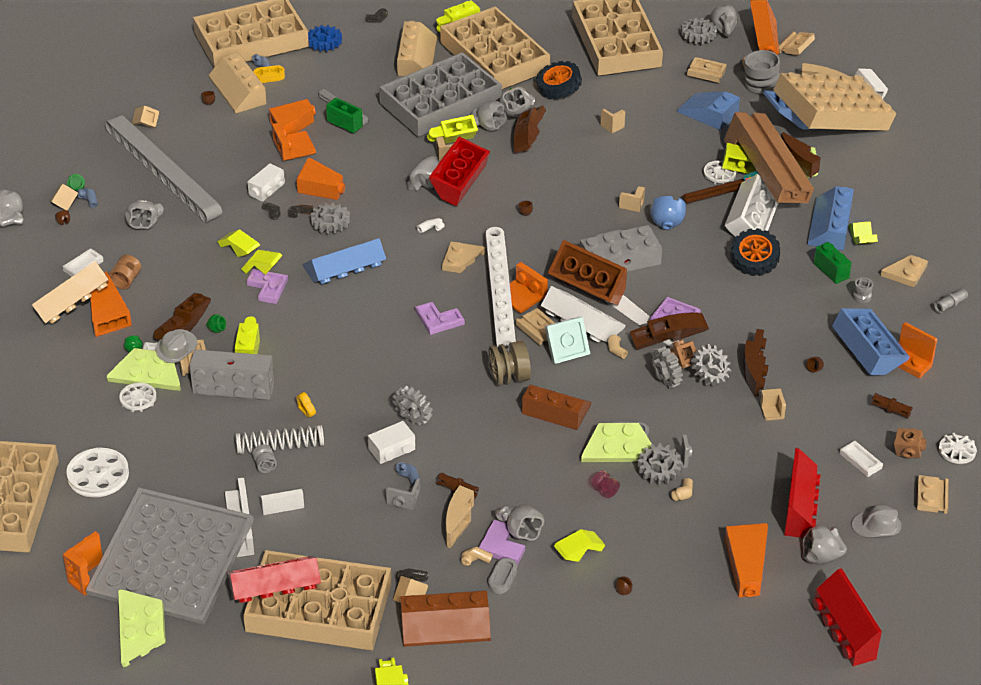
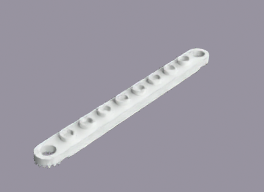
(500, 287)

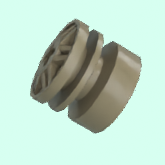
(505, 363)

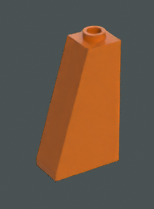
(765, 26)
(108, 310)
(746, 555)

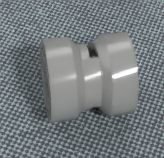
(863, 288)
(264, 458)

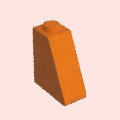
(293, 116)
(320, 181)

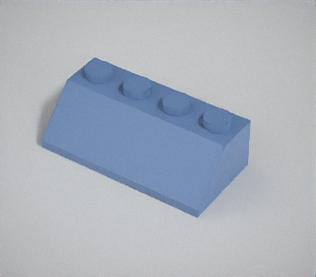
(831, 217)
(344, 261)
(869, 340)

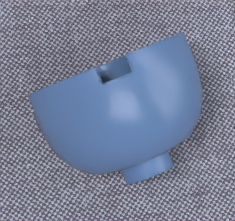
(667, 212)

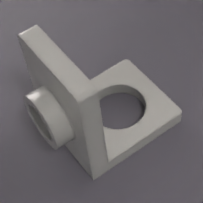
(686, 452)
(403, 498)

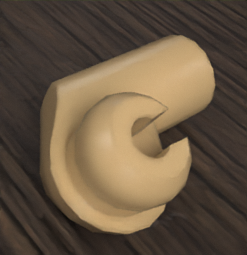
(614, 346)
(683, 492)
(475, 553)

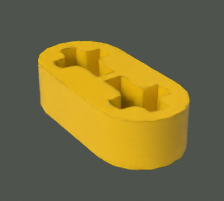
(270, 73)

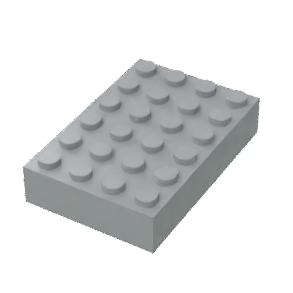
(439, 93)

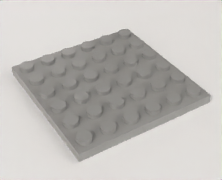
(172, 553)

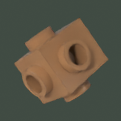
(683, 352)
(909, 443)

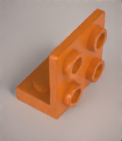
(292, 145)
(527, 288)
(919, 347)
(81, 560)

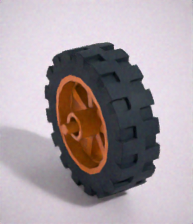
(559, 80)
(755, 264)

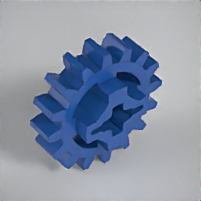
(324, 38)

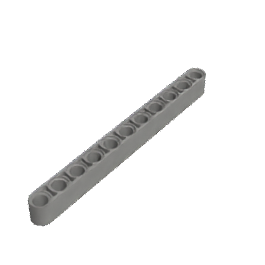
(163, 168)

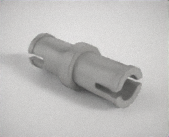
(951, 300)

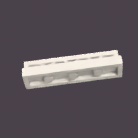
(237, 501)

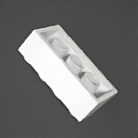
(752, 207)
(568, 306)

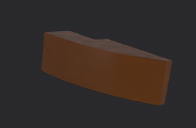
(802, 153)

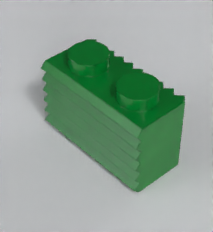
(344, 115)
(832, 262)

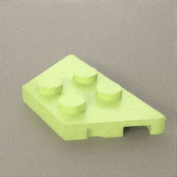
(147, 368)
(616, 443)
(140, 625)

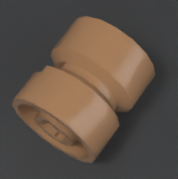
(125, 271)

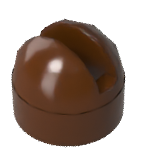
(208, 97)
(525, 207)
(62, 216)
(813, 362)
(623, 585)

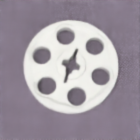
(94, 479)

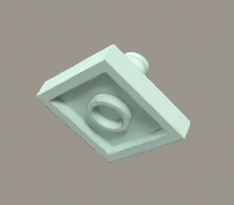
(567, 340)

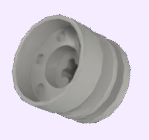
(761, 71)

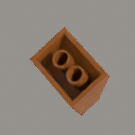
(554, 407)

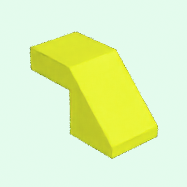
(862, 233)
(240, 242)
(262, 260)
(576, 544)

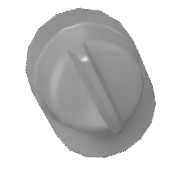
(176, 345)
(877, 523)

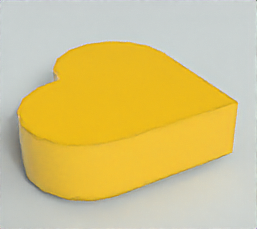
(305, 405)

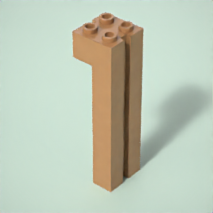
(770, 157)

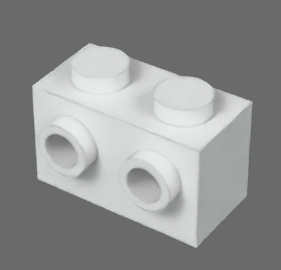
(391, 442)

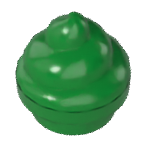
(75, 182)
(216, 323)
(132, 342)

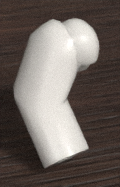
(428, 224)

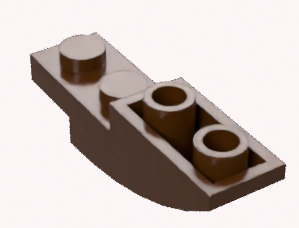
(527, 128)
(185, 315)
(667, 327)
(754, 363)

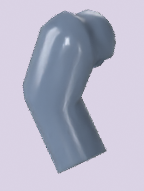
(260, 61)
(88, 194)
(407, 471)

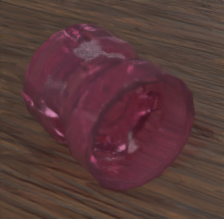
(607, 485)

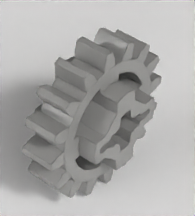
(699, 30)
(330, 218)
(711, 365)
(667, 367)
(412, 405)
(659, 464)

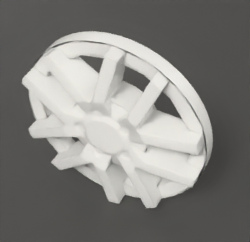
(718, 172)
(138, 396)
(957, 448)

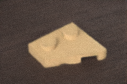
(460, 256)
(906, 270)

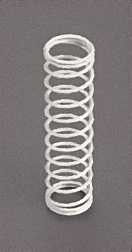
(318, 427)

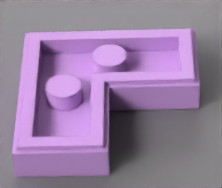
(271, 284)
(672, 306)
(437, 322)
(497, 543)

